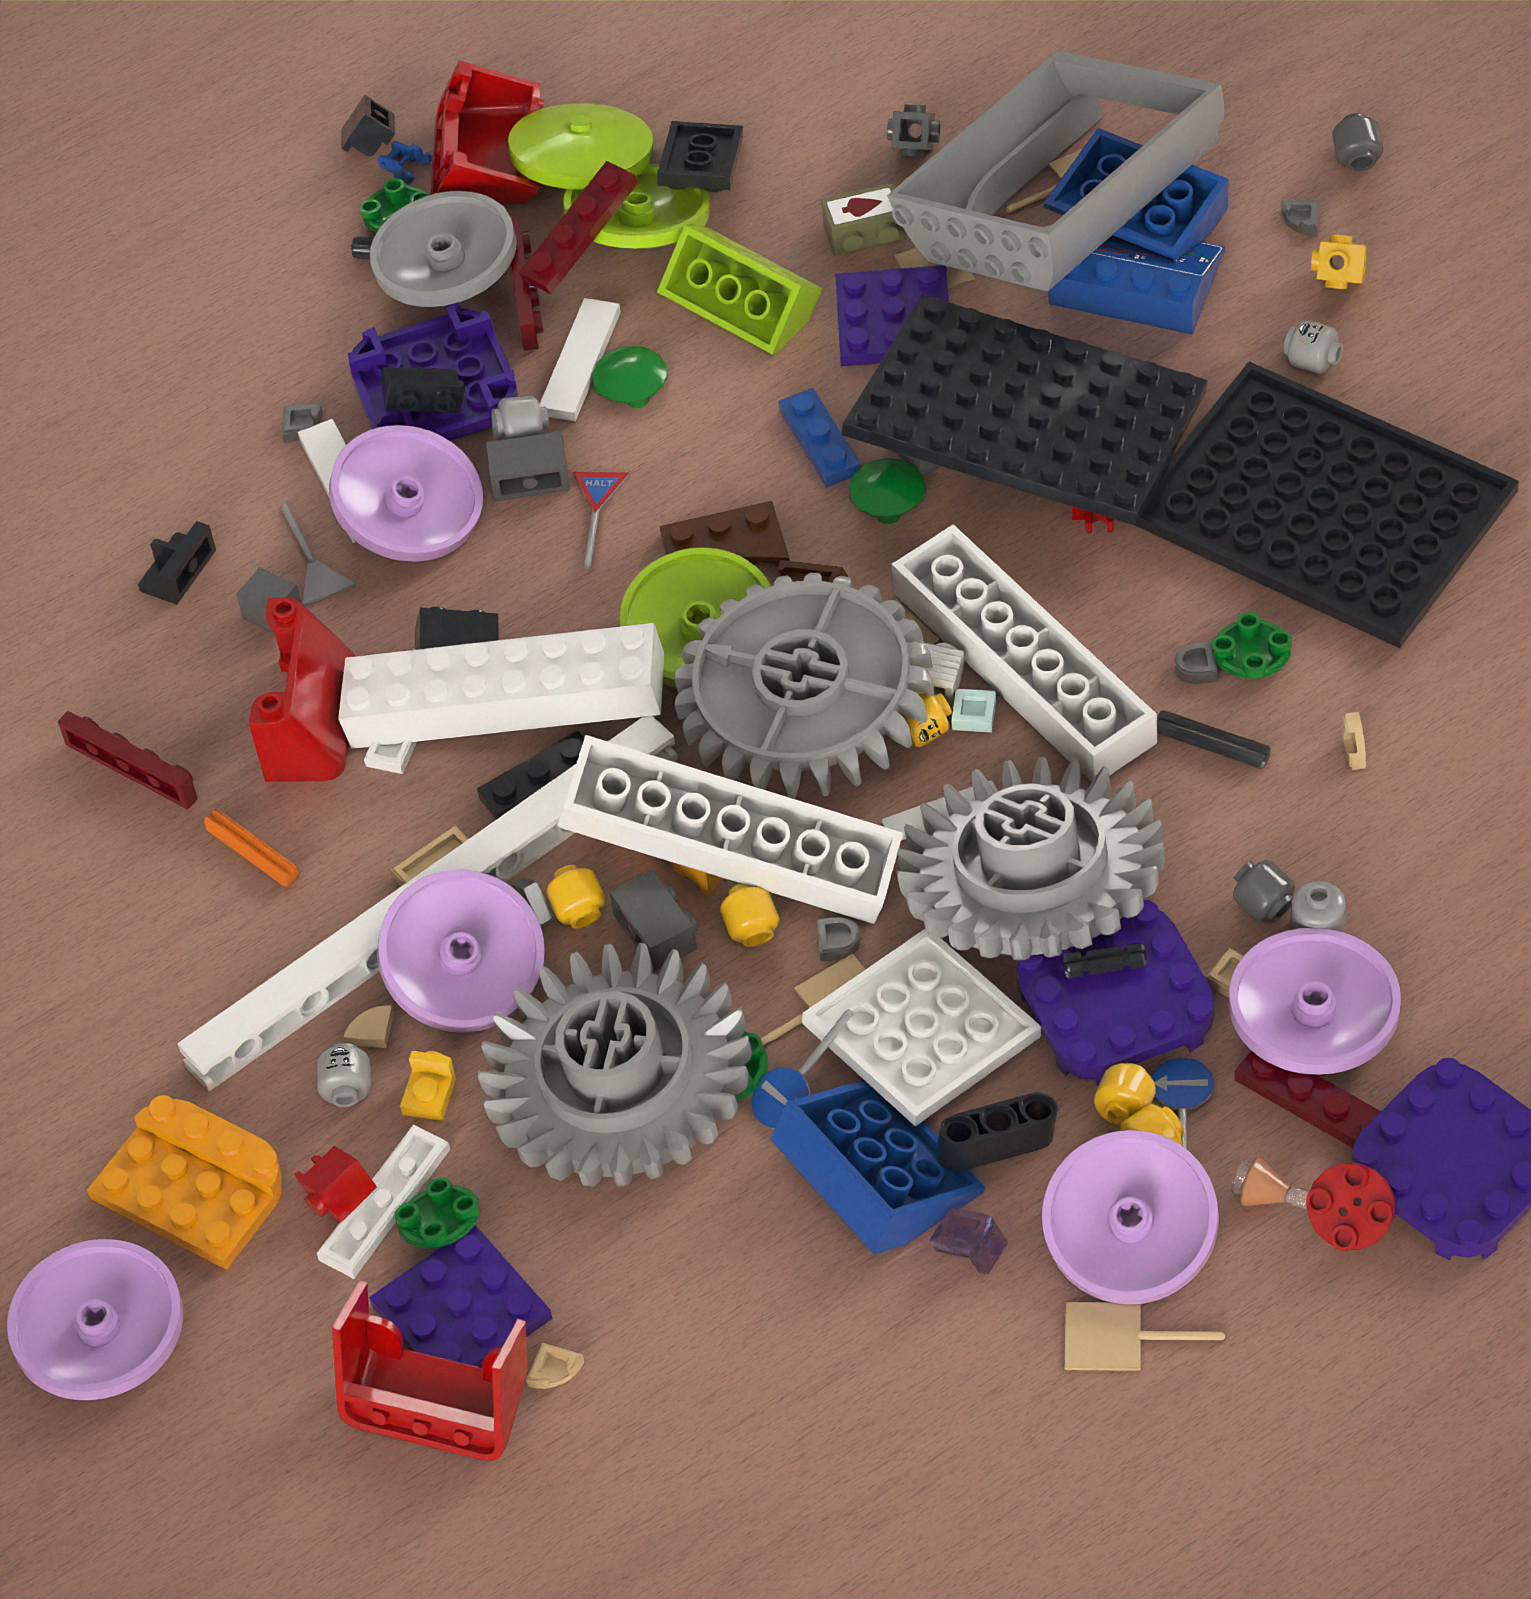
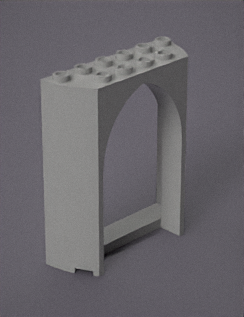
(954, 195)

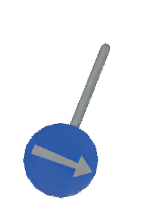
(788, 1084)
(1183, 1086)

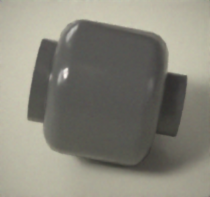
(1357, 142)
(1263, 890)

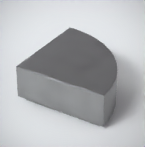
(1301, 216)
(299, 418)
(533, 895)

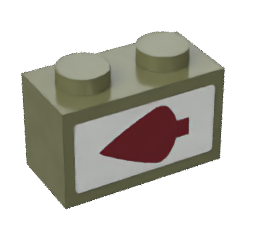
(860, 219)

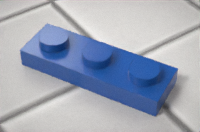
(819, 437)

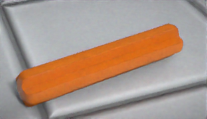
(251, 848)

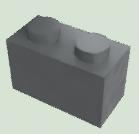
(528, 466)
(652, 916)

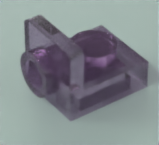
(970, 1236)

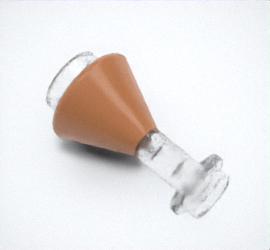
(1260, 1185)

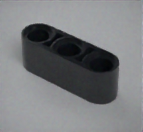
(996, 1132)

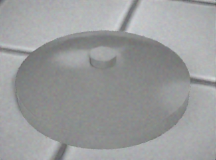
(443, 248)

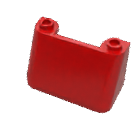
(474, 133)
(300, 728)

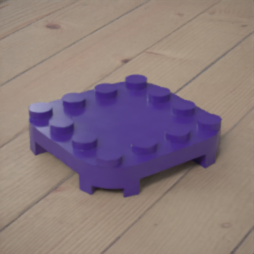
(454, 341)
(1122, 1012)
(1453, 1158)

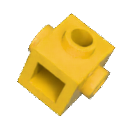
(1354, 261)

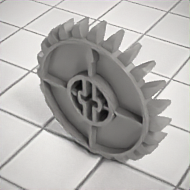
(803, 681)
(1031, 863)
(616, 1069)

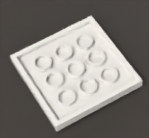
(922, 1026)

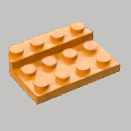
(192, 1179)

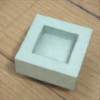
(973, 710)

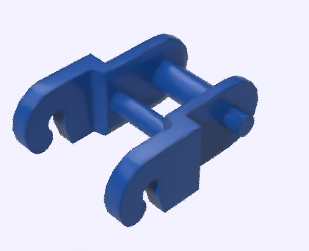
(411, 153)

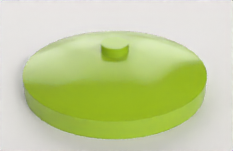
(573, 141)
(650, 213)
(682, 592)

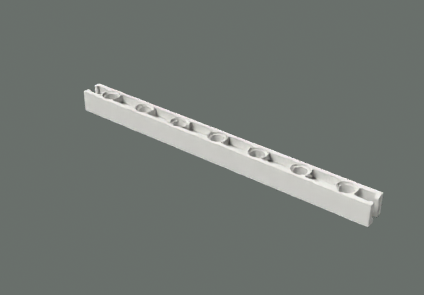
(351, 954)

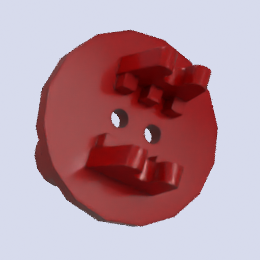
(1363, 1223)

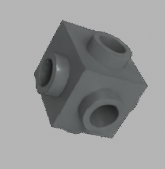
(899, 130)

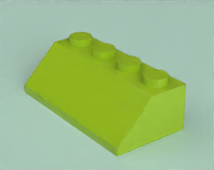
(738, 289)

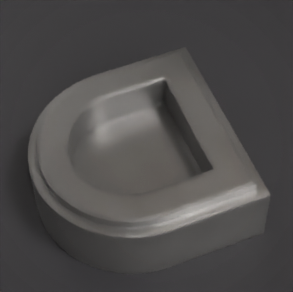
(1196, 663)
(837, 938)

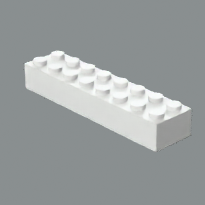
(1024, 653)
(502, 685)
(730, 829)

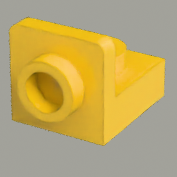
(428, 1085)

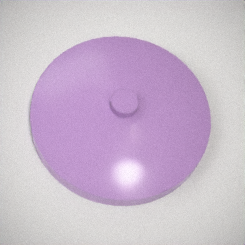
(405, 493)
(459, 950)
(1314, 1001)
(1130, 1217)
(95, 1319)

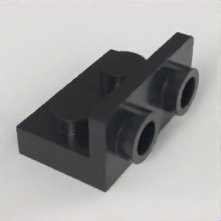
(421, 390)

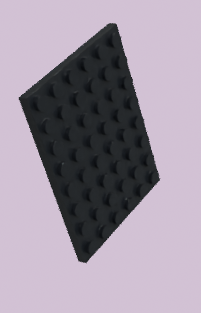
(1026, 409)
(1325, 503)

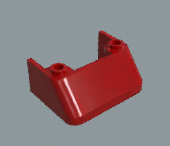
(423, 1395)

